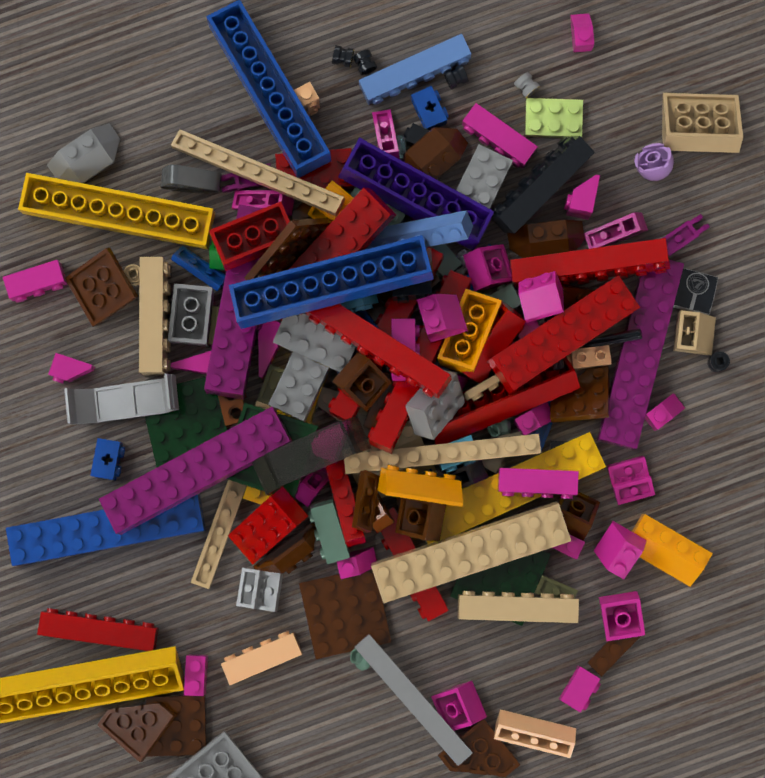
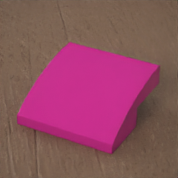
(630, 480)

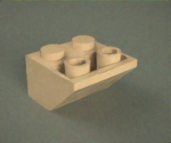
(694, 333)

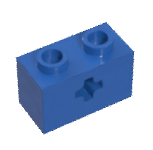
(431, 98)
(100, 467)

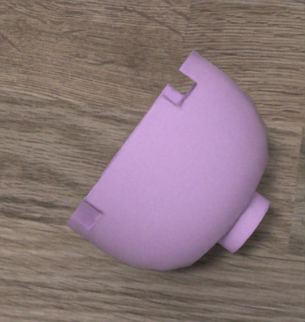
(654, 162)

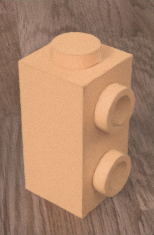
(308, 98)
(590, 357)

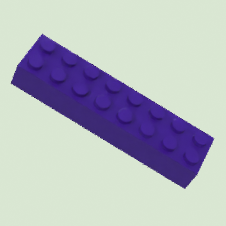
(411, 189)

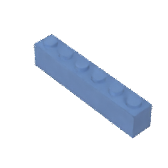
(415, 69)
(435, 230)

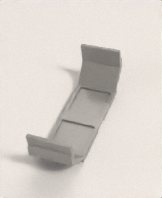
(122, 401)

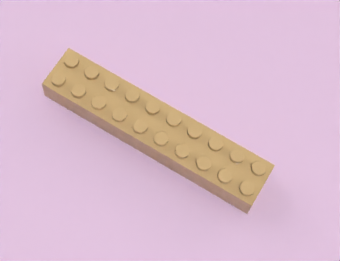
(470, 552)

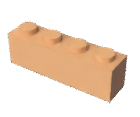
(262, 658)
(535, 733)

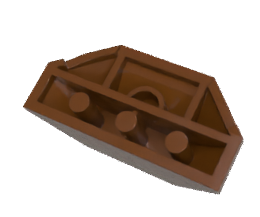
(436, 151)
(547, 238)
(290, 553)

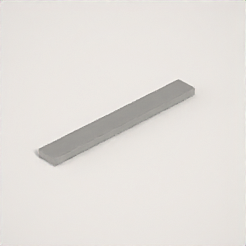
(413, 699)

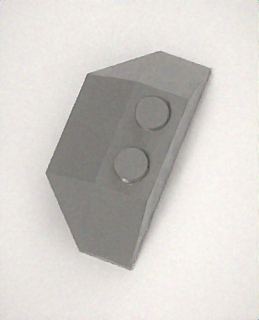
(86, 155)

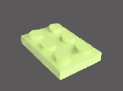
(553, 117)

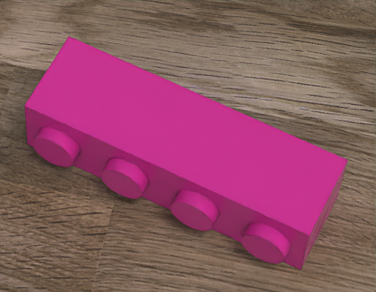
(499, 136)
(538, 482)

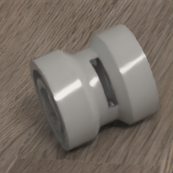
(527, 85)

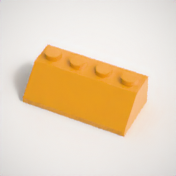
(464, 349)
(420, 486)
(671, 551)

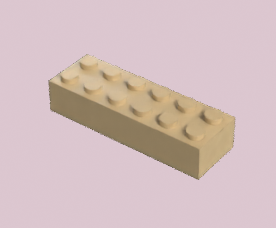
(154, 316)
(518, 608)

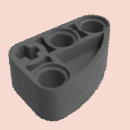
(190, 179)

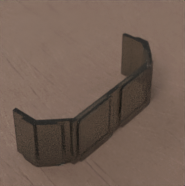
(311, 454)

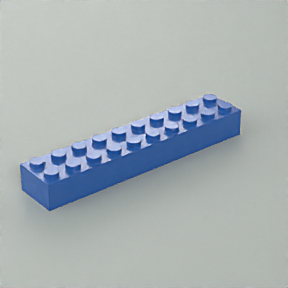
(269, 89)
(331, 282)
(94, 532)

